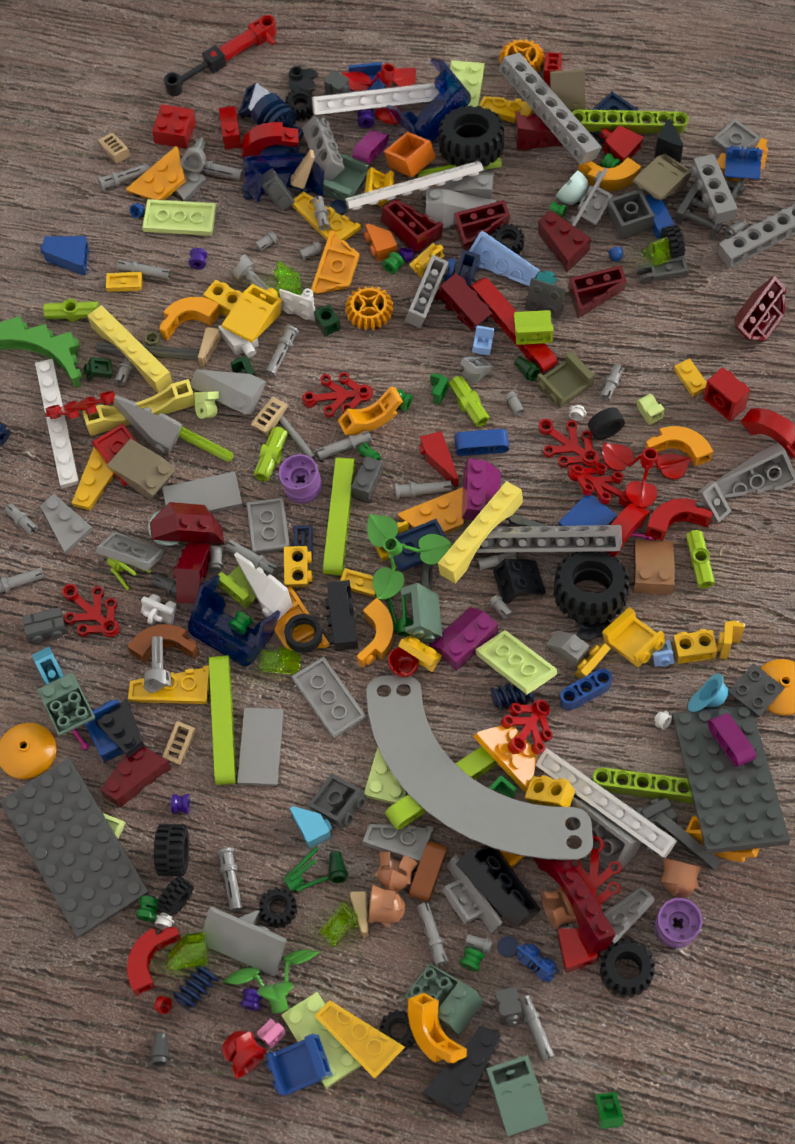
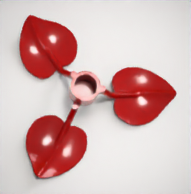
(401, 77)
(641, 494)

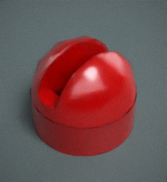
(166, 1007)

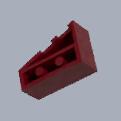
(533, 133)
(482, 218)
(409, 226)
(564, 239)
(595, 288)
(463, 302)
(190, 571)
(133, 775)

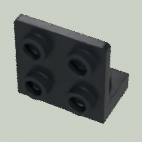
(517, 578)

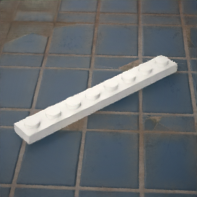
(373, 98)
(420, 183)
(57, 427)
(607, 803)

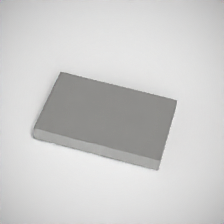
(268, 525)
(130, 551)

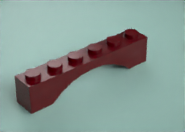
(592, 923)

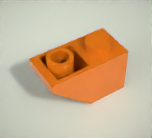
(381, 241)

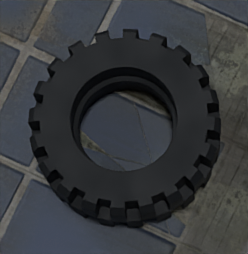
(471, 122)
(587, 606)

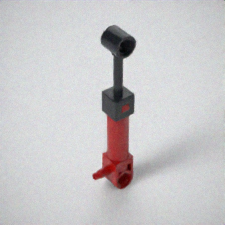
(216, 57)

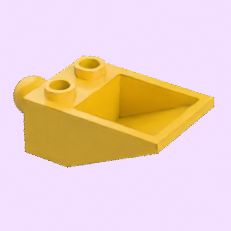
(253, 312)

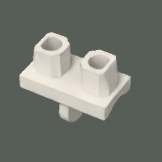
(156, 611)

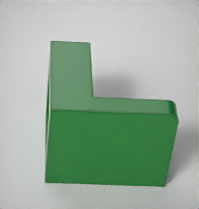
(503, 787)

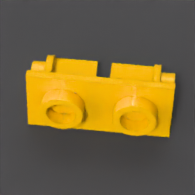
(421, 262)

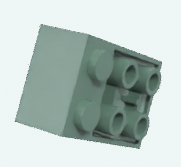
(66, 704)
(456, 999)
(517, 1095)

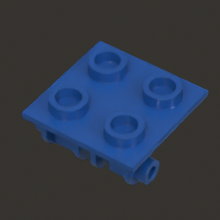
(743, 162)
(531, 952)

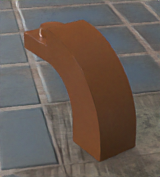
(172, 637)

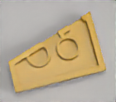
(506, 109)

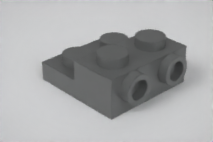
(338, 801)

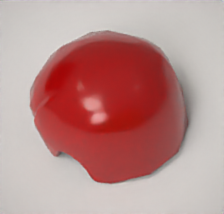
(402, 663)

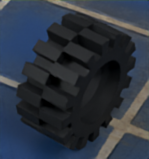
(300, 96)
(510, 232)
(675, 240)
(175, 896)
(269, 898)
(398, 1017)

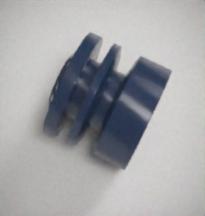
(273, 109)

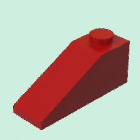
(552, 63)
(230, 127)
(438, 456)

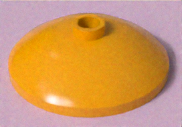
(782, 670)
(32, 760)

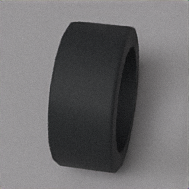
(606, 423)
(299, 620)

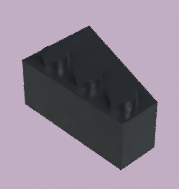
(341, 616)

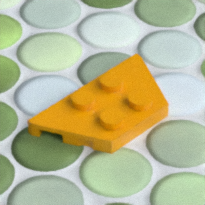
(161, 178)
(336, 266)
(445, 509)
(301, 633)
(517, 766)

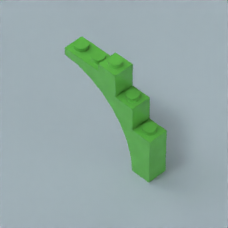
(60, 348)

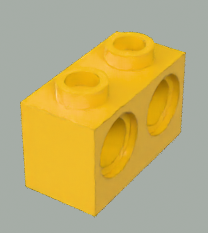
(226, 296)
(292, 567)
(696, 651)
(550, 792)

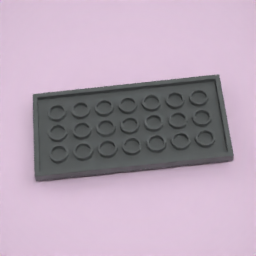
(732, 803)
(74, 847)

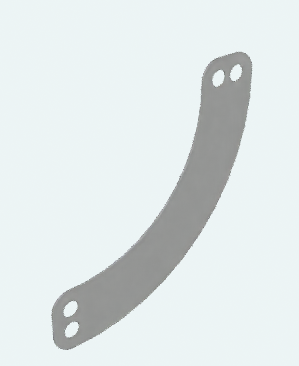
(455, 797)

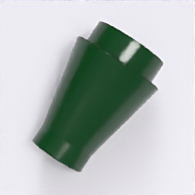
(528, 369)
(337, 870)

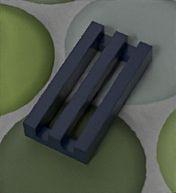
(295, 539)

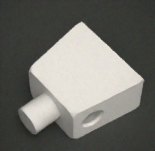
(238, 344)

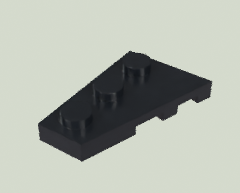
(121, 728)

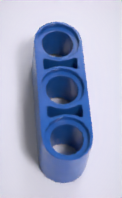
(662, 217)
(481, 442)
(581, 697)

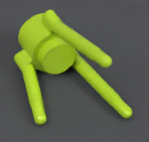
(120, 566)

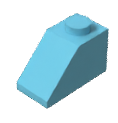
(47, 665)
(311, 826)

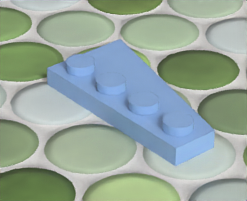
(502, 260)

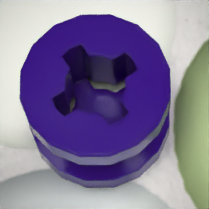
(366, 118)
(197, 258)
(180, 804)
(251, 1000)

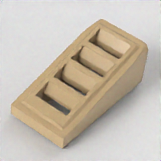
(117, 156)
(301, 174)
(209, 343)
(261, 417)
(172, 740)
(360, 905)

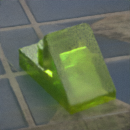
(658, 251)
(280, 662)
(339, 924)

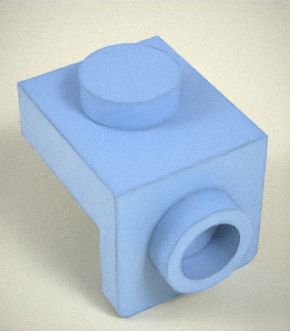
(483, 340)
(664, 656)

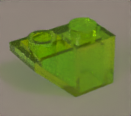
(288, 279)
(188, 952)

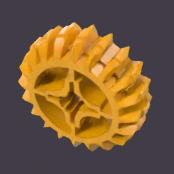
(527, 50)
(369, 302)

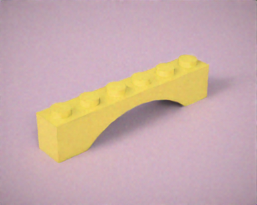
(149, 367)
(173, 398)
(460, 555)

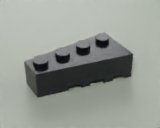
(499, 884)
(459, 1080)

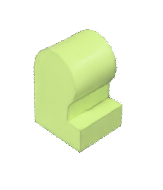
(205, 404)
(649, 408)

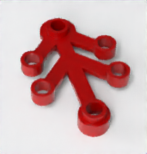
(339, 395)
(71, 408)
(569, 445)
(581, 475)
(93, 613)
(539, 710)
(594, 881)

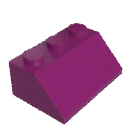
(480, 484)
(464, 636)

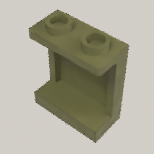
(566, 380)

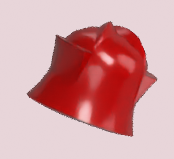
(243, 1052)

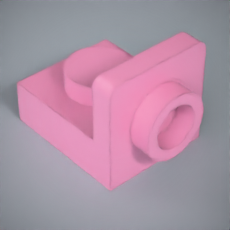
(271, 1033)

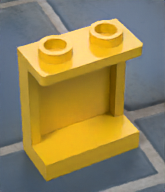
(633, 638)

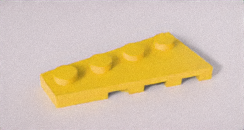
(339, 224)
(93, 482)
(185, 688)
(360, 1039)

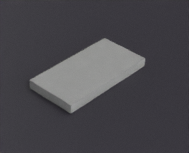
(214, 492)
(328, 697)
(260, 747)
(244, 941)

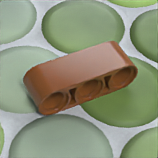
(428, 871)

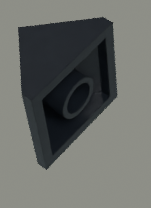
(669, 142)

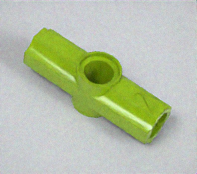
(63, 310)
(468, 401)
(270, 454)
(697, 549)

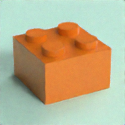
(409, 154)

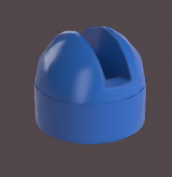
(137, 210)
(616, 253)

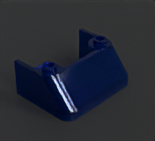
(451, 96)
(285, 167)
(210, 625)

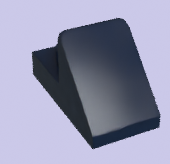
(468, 265)

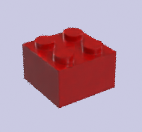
(174, 126)
(726, 394)

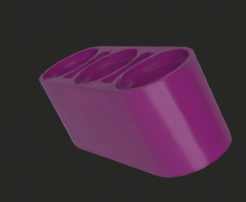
(370, 146)
(731, 739)

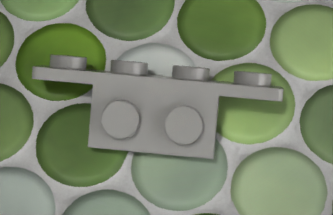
(595, 204)
(468, 899)

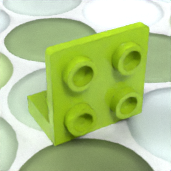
(533, 327)
(237, 587)

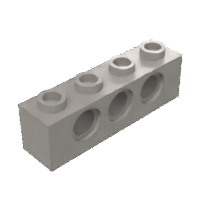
(325, 149)
(714, 189)
(426, 291)

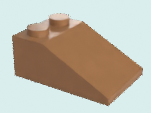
(654, 567)

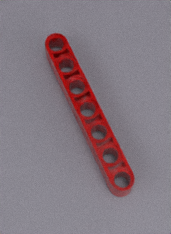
(504, 316)

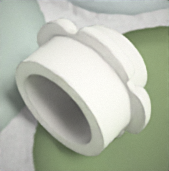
(577, 412)
(663, 720)
(163, 921)

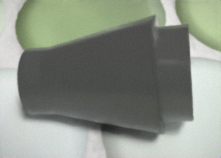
(159, 1053)

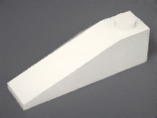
(268, 590)

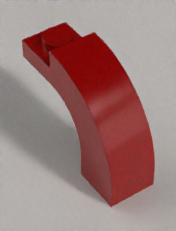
(267, 135)
(772, 425)
(673, 512)
(630, 520)
(141, 954)

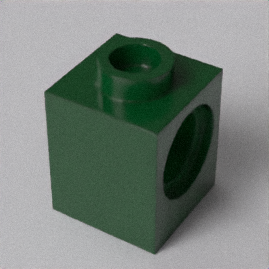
(327, 326)

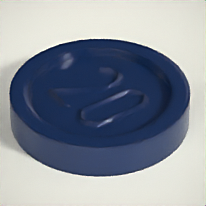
(339, 206)
(507, 946)

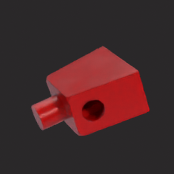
(621, 142)
(573, 950)

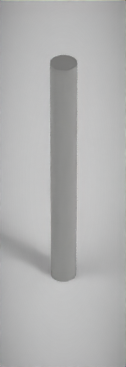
(295, 436)

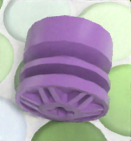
(300, 478)
(677, 911)

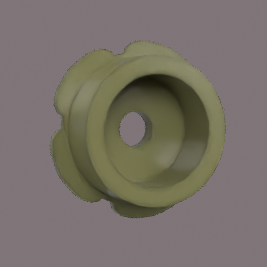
(150, 336)

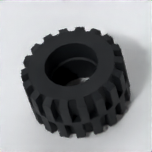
(171, 850)
(627, 951)

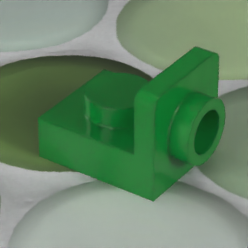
(440, 387)

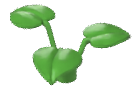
(381, 534)
(277, 992)

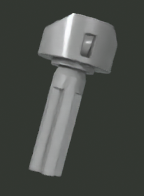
(194, 157)
(245, 269)
(157, 677)

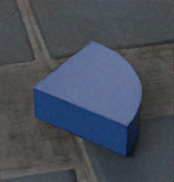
(451, 269)

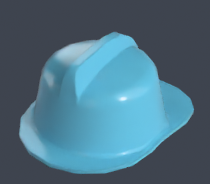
(710, 695)

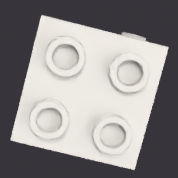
(298, 305)

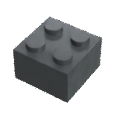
(630, 213)

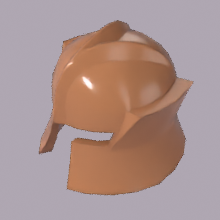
(394, 874)
(680, 877)
(385, 906)
(557, 908)

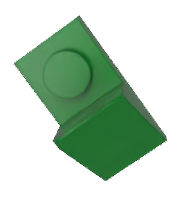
(609, 1110)

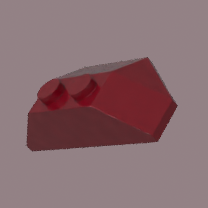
(762, 311)
(186, 524)

